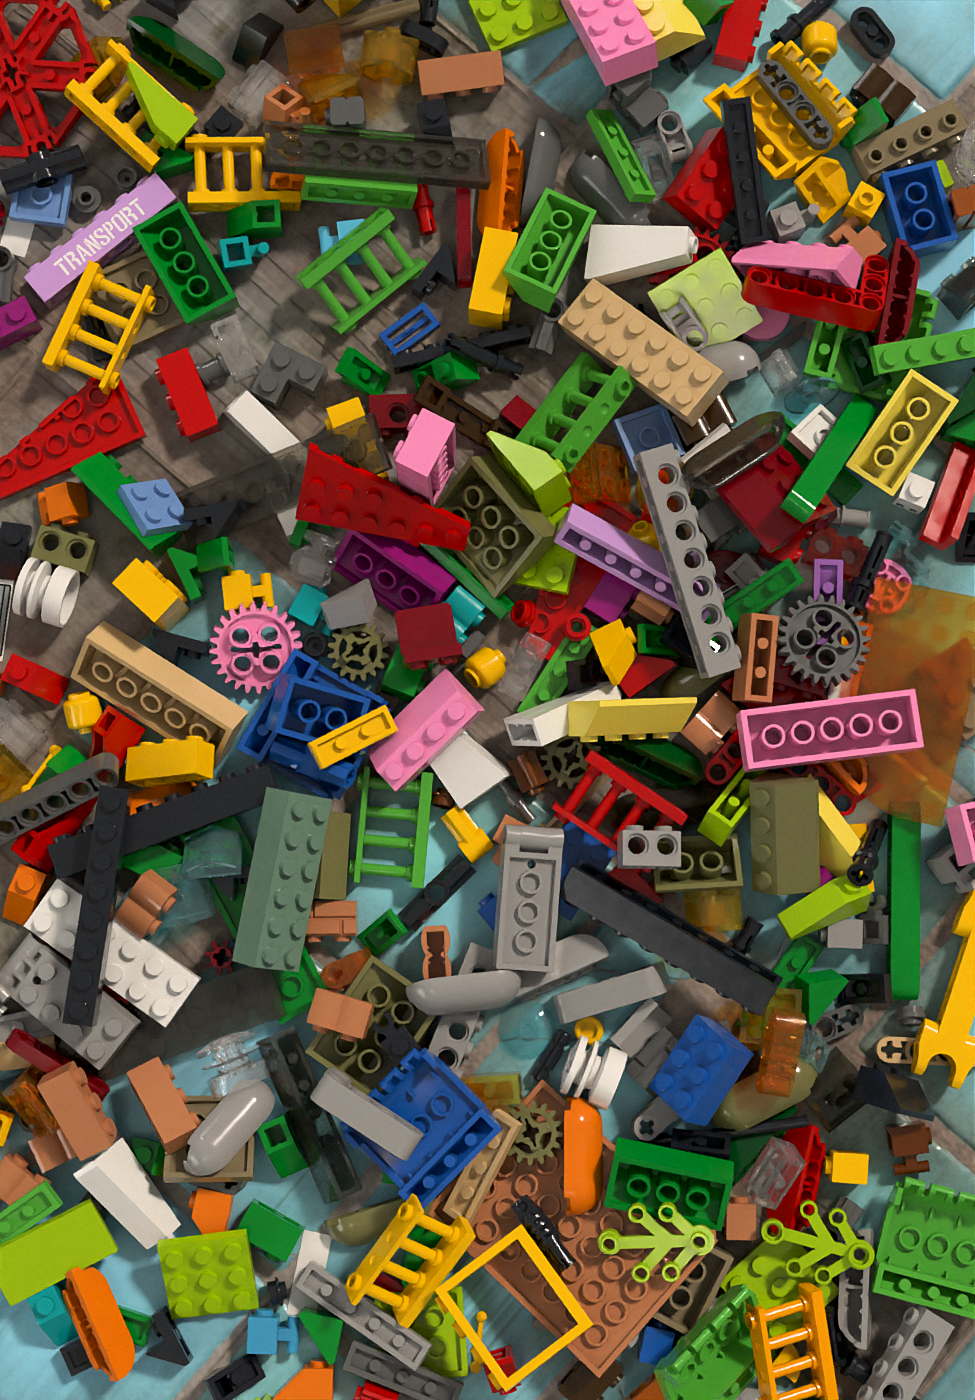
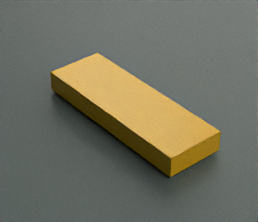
(352, 737)

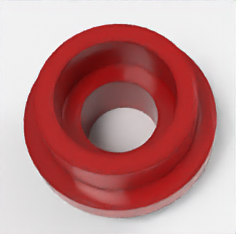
(523, 613)
(579, 618)

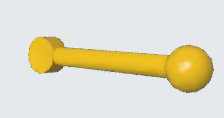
(54, 749)
(481, 1317)

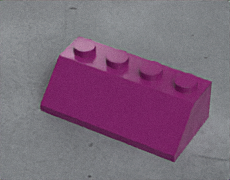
(396, 570)

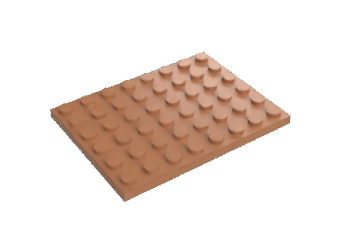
(596, 1280)

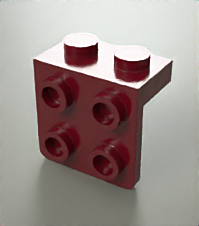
(427, 636)

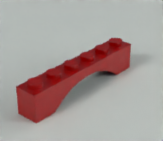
(110, 734)

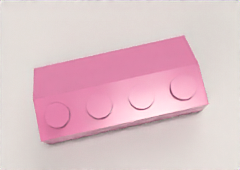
(829, 264)
(424, 730)

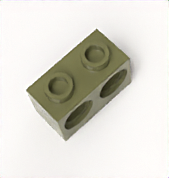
(64, 552)

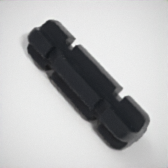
(551, 1055)

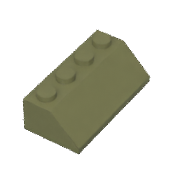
(784, 834)

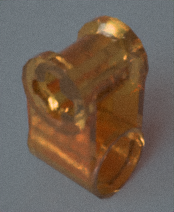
(350, 968)

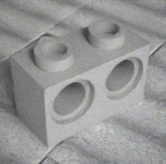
(649, 855)

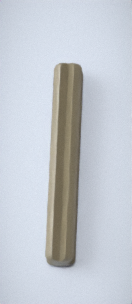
(375, 16)

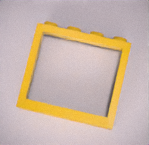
(464, 1328)

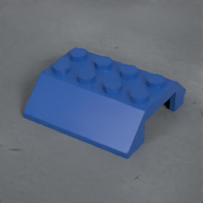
(258, 740)
(444, 1110)

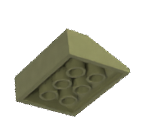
(505, 525)
(367, 1060)

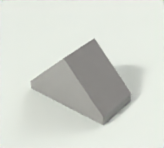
(350, 606)

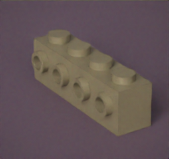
(909, 141)

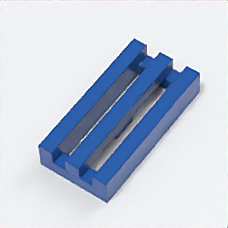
(405, 320)

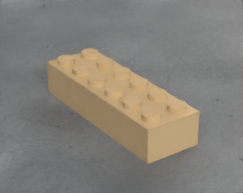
(648, 352)
(156, 690)

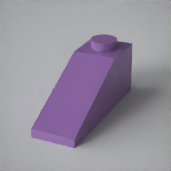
(828, 582)

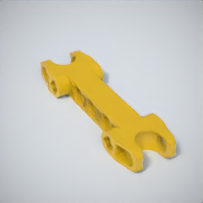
(951, 1030)

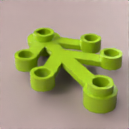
(661, 1241)
(822, 1244)

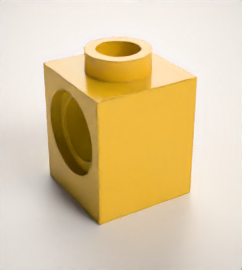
(864, 203)
(846, 1166)

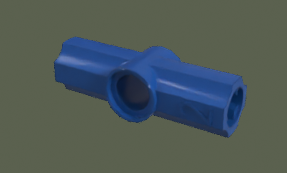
(301, 759)

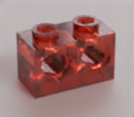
(836, 545)

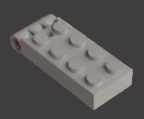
(527, 898)
(48, 998)

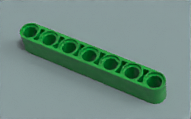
(829, 459)
(903, 906)

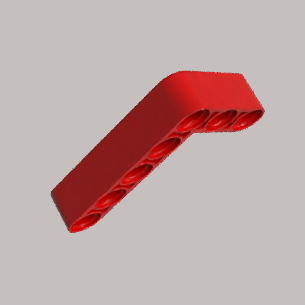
(820, 299)
(730, 766)

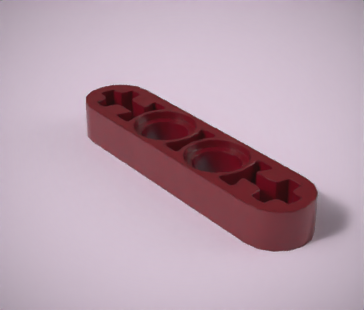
(463, 238)
(48, 1058)

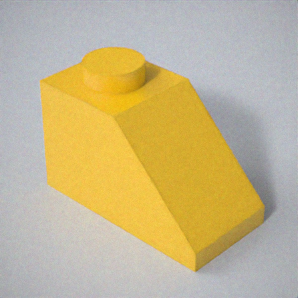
(615, 649)

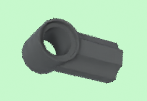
(7, 276)
(546, 331)
(852, 1212)

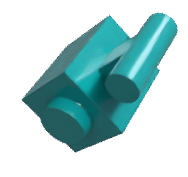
(237, 253)
(307, 607)

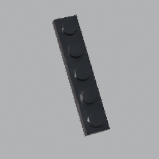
(744, 170)
(513, 336)

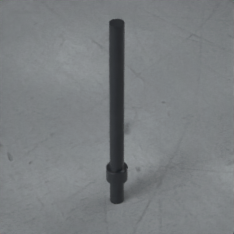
(664, 1139)

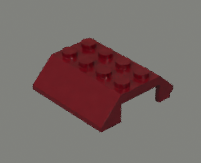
(759, 493)

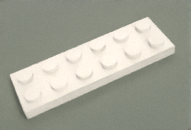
(133, 966)

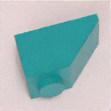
(53, 1314)

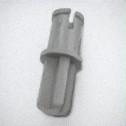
(852, 517)

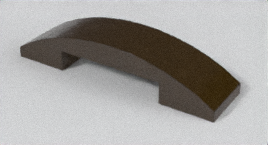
(467, 419)

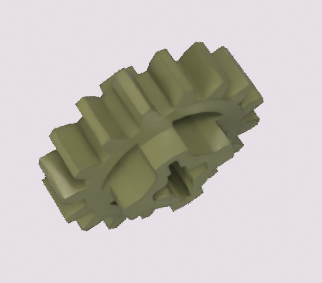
(347, 659)
(558, 753)
(545, 1128)

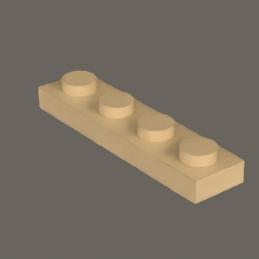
(482, 1170)

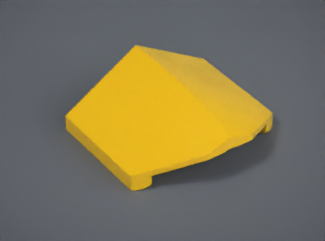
(824, 185)

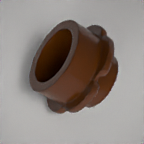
(442, 799)

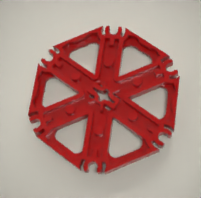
(40, 74)

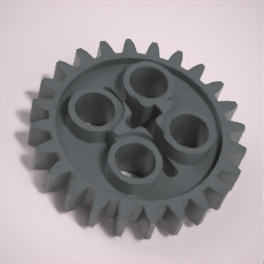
(842, 658)

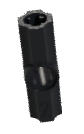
(42, 169)
(422, 906)

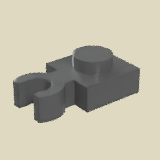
(875, 924)

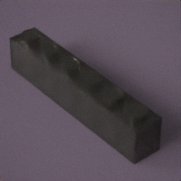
(310, 1122)

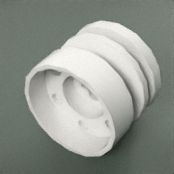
(42, 590)
(593, 1072)

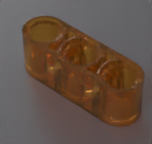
(780, 1052)

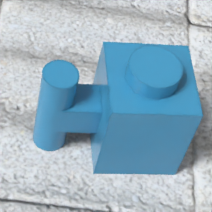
(265, 1332)

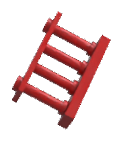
(621, 782)

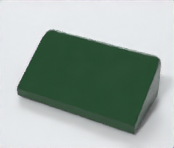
(858, 357)

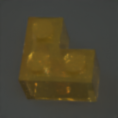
(753, 1027)
(496, 1087)

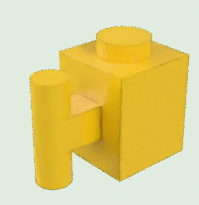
(239, 589)

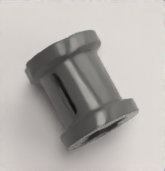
(212, 369)

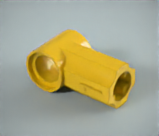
(470, 838)

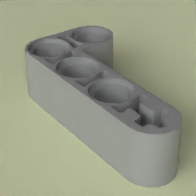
(612, 993)
(365, 1114)

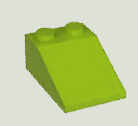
(532, 472)

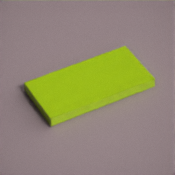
(52, 1249)

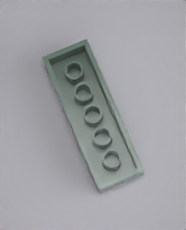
(282, 880)

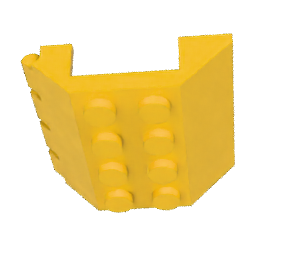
(778, 143)

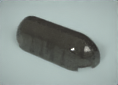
(734, 452)
(691, 799)

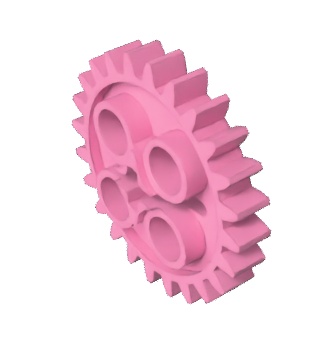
(253, 621)

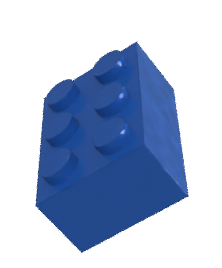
(918, 208)
(311, 709)
(701, 1070)

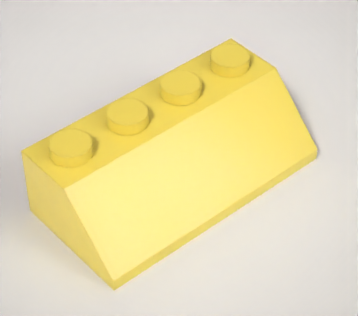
(671, 25)
(901, 432)
(629, 717)

